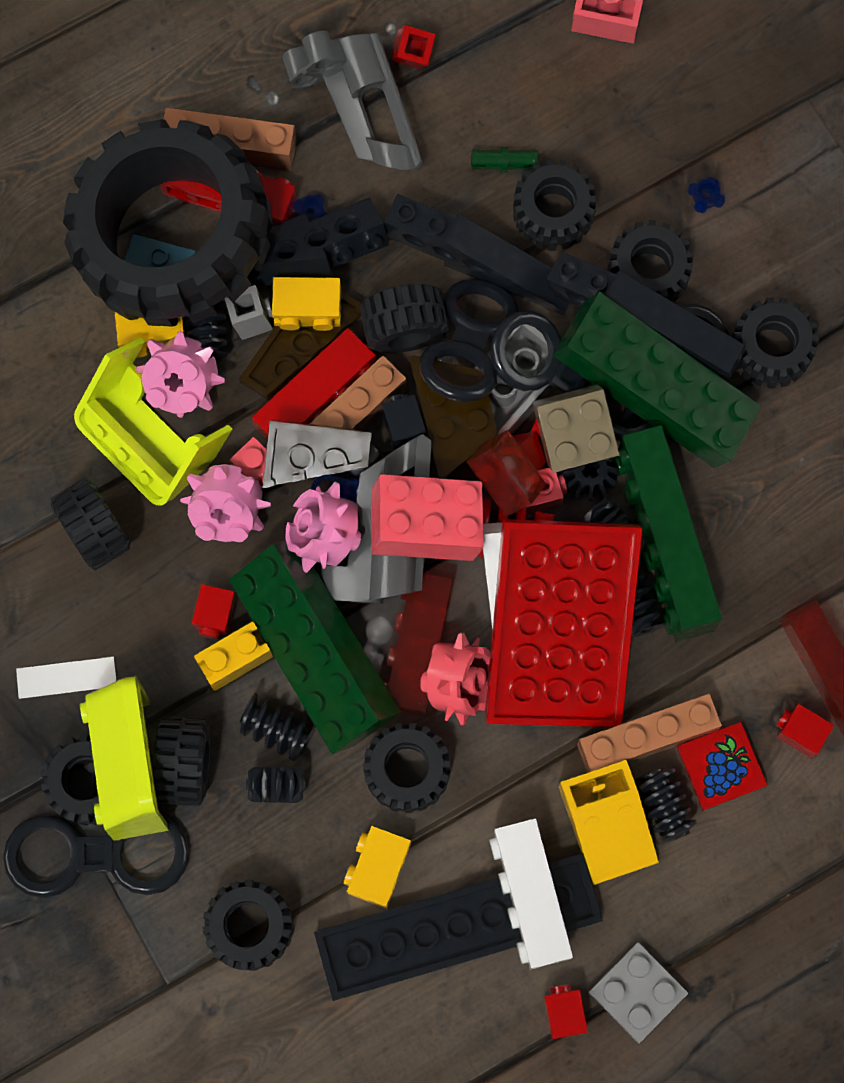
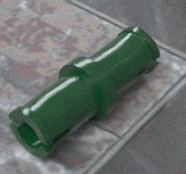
(503, 159)

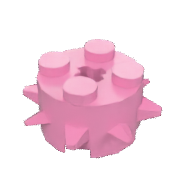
(179, 375)
(224, 504)
(323, 528)

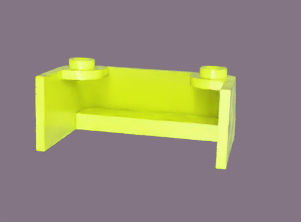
(135, 436)
(122, 760)

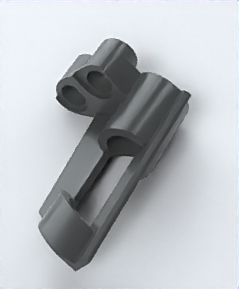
(349, 70)
(371, 576)

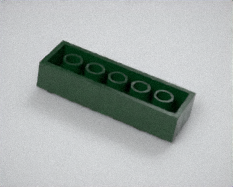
(657, 380)
(667, 534)
(314, 647)

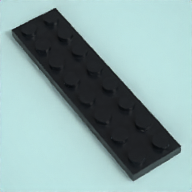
(442, 931)

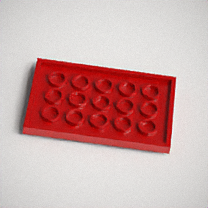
(562, 623)

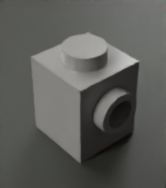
(250, 313)

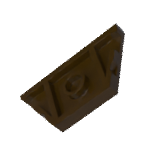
(453, 425)

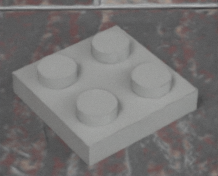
(638, 993)

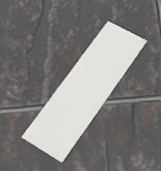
(65, 677)

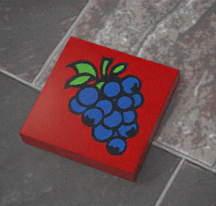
(721, 766)

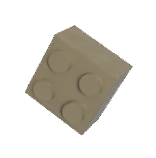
(575, 428)

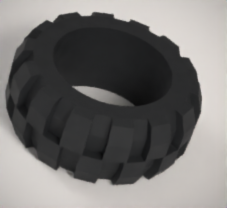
(132, 168)

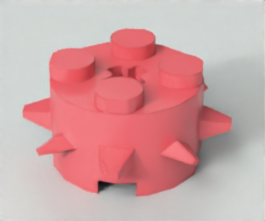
(457, 678)

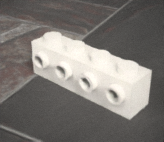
(532, 894)

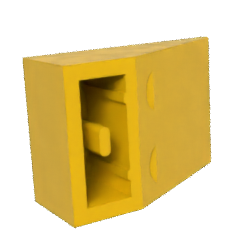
(609, 822)

